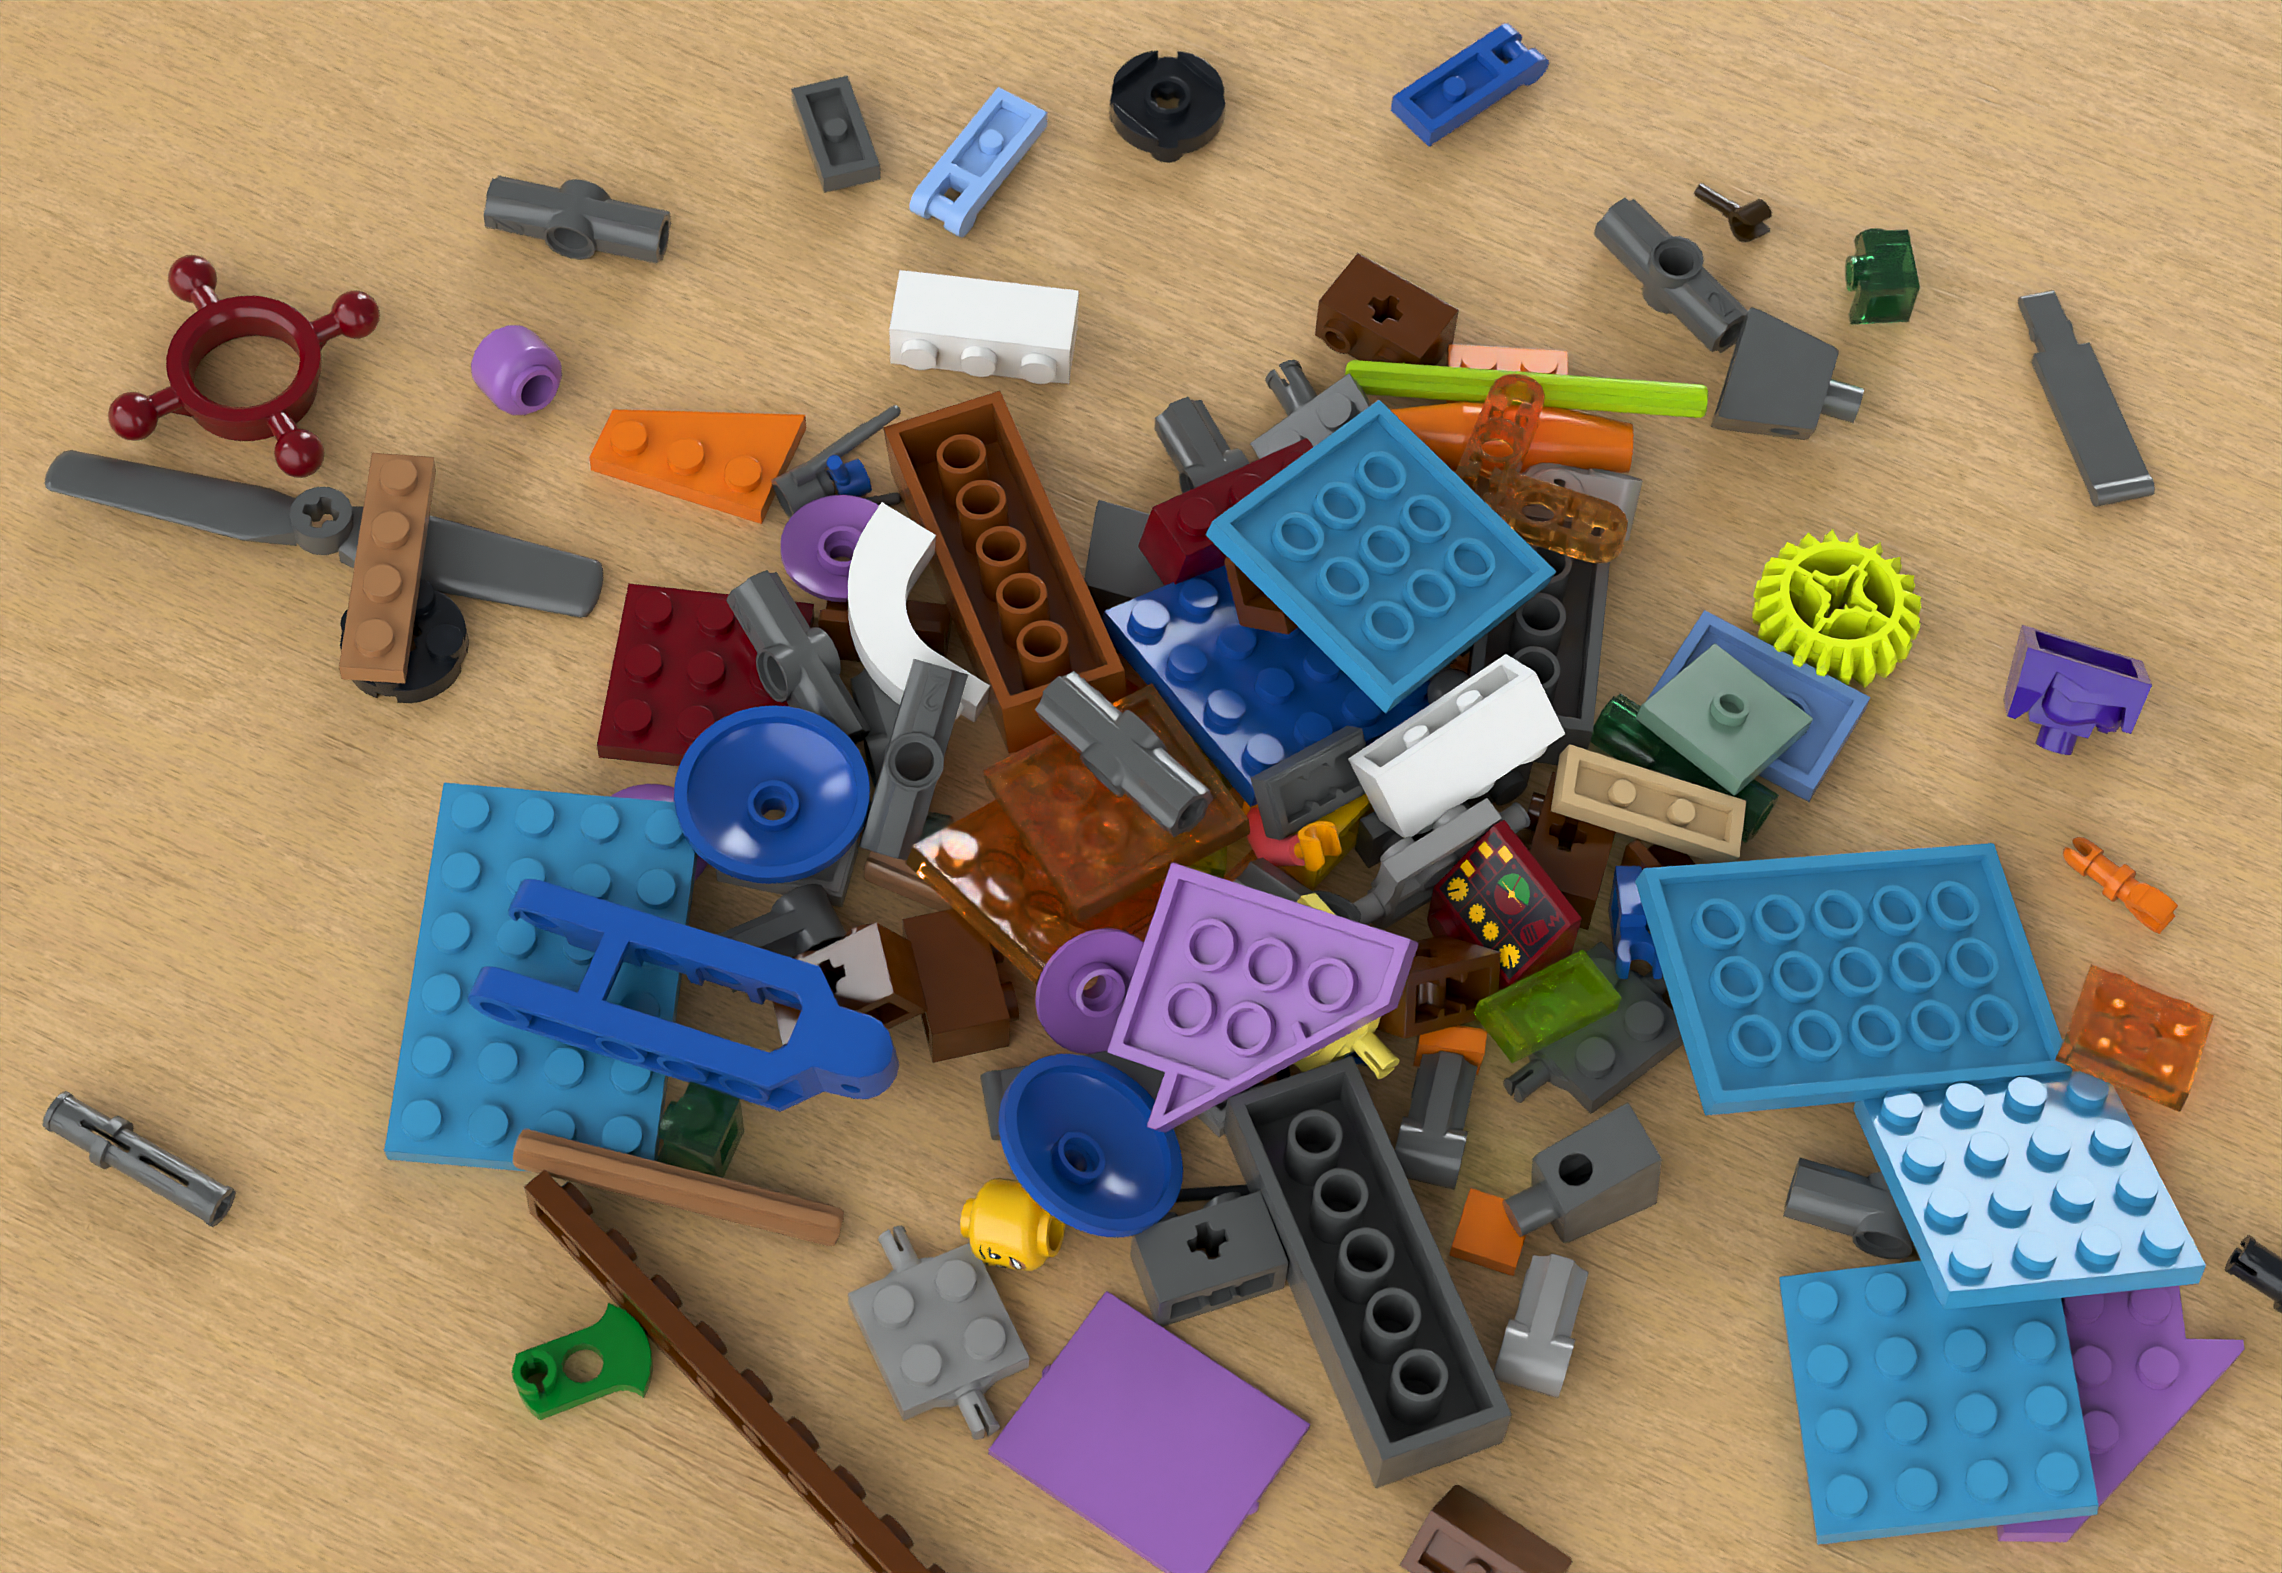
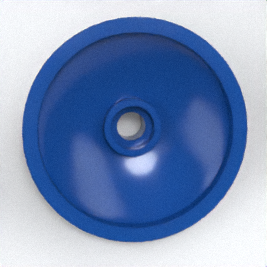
(767, 763)
(1085, 1146)

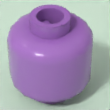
(516, 370)

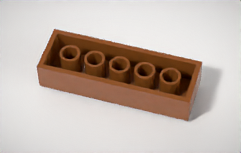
(1001, 561)

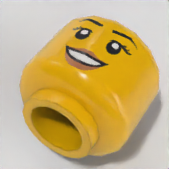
(1010, 1227)

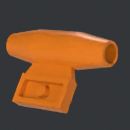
(1561, 437)

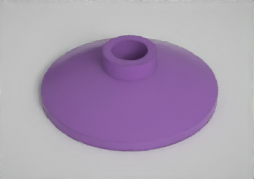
(819, 535)
(1080, 1017)

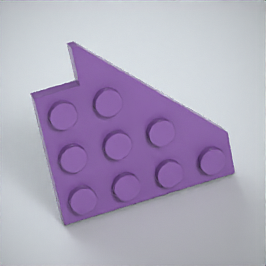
(1246, 988)
(2132, 1385)

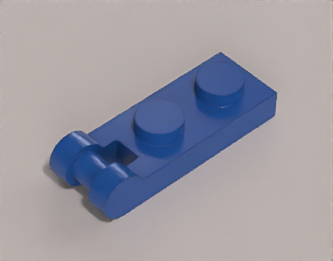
(1468, 84)

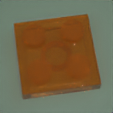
(2135, 1038)

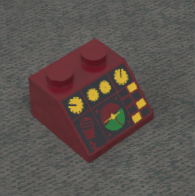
(1506, 904)

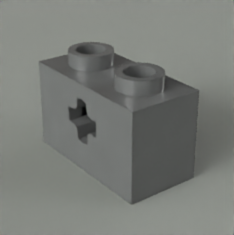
(1187, 1284)

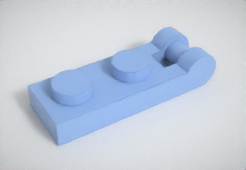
(979, 161)

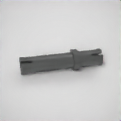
(75, 1123)

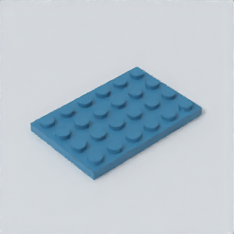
(1848, 976)
(476, 1082)

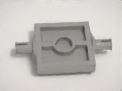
(1414, 868)
(938, 1332)

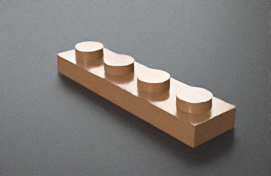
(387, 568)

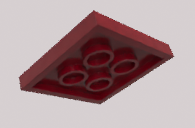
(677, 673)

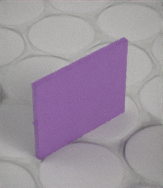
(1149, 1439)

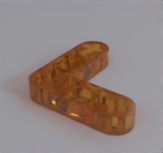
(1512, 491)

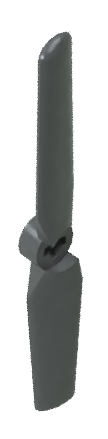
(455, 559)

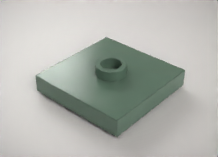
(1724, 719)

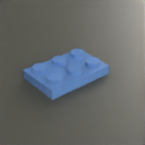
(1828, 701)

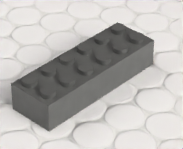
(1367, 1273)

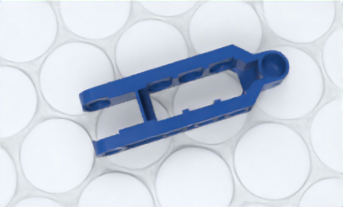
(826, 1052)

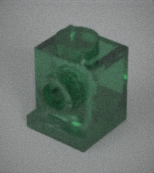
(1882, 276)
(701, 1130)

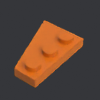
(701, 456)

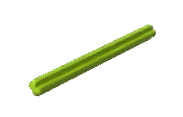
(1559, 389)

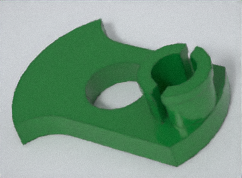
(614, 1338)

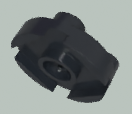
(1164, 131)
(438, 651)

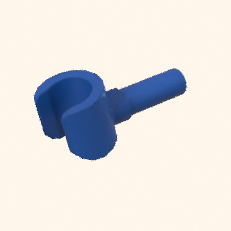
(848, 477)

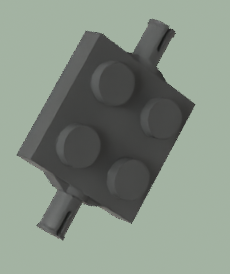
(1611, 1051)

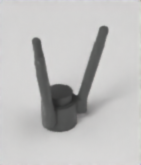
(811, 480)

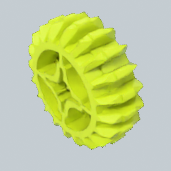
(1818, 581)

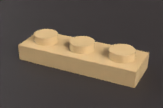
(1648, 805)

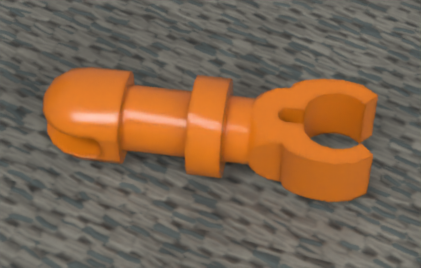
(2144, 901)

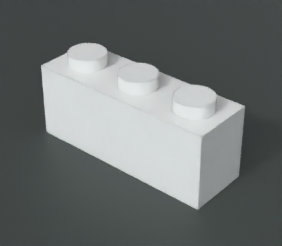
(983, 327)
(1457, 746)

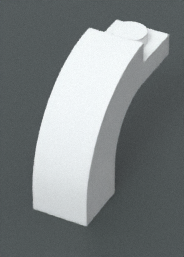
(881, 575)

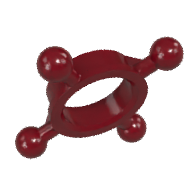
(218, 321)

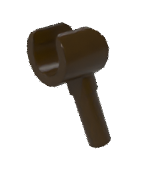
(1744, 221)

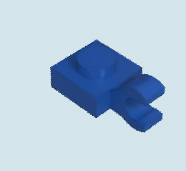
(1630, 924)

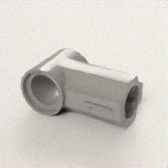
(1538, 1339)

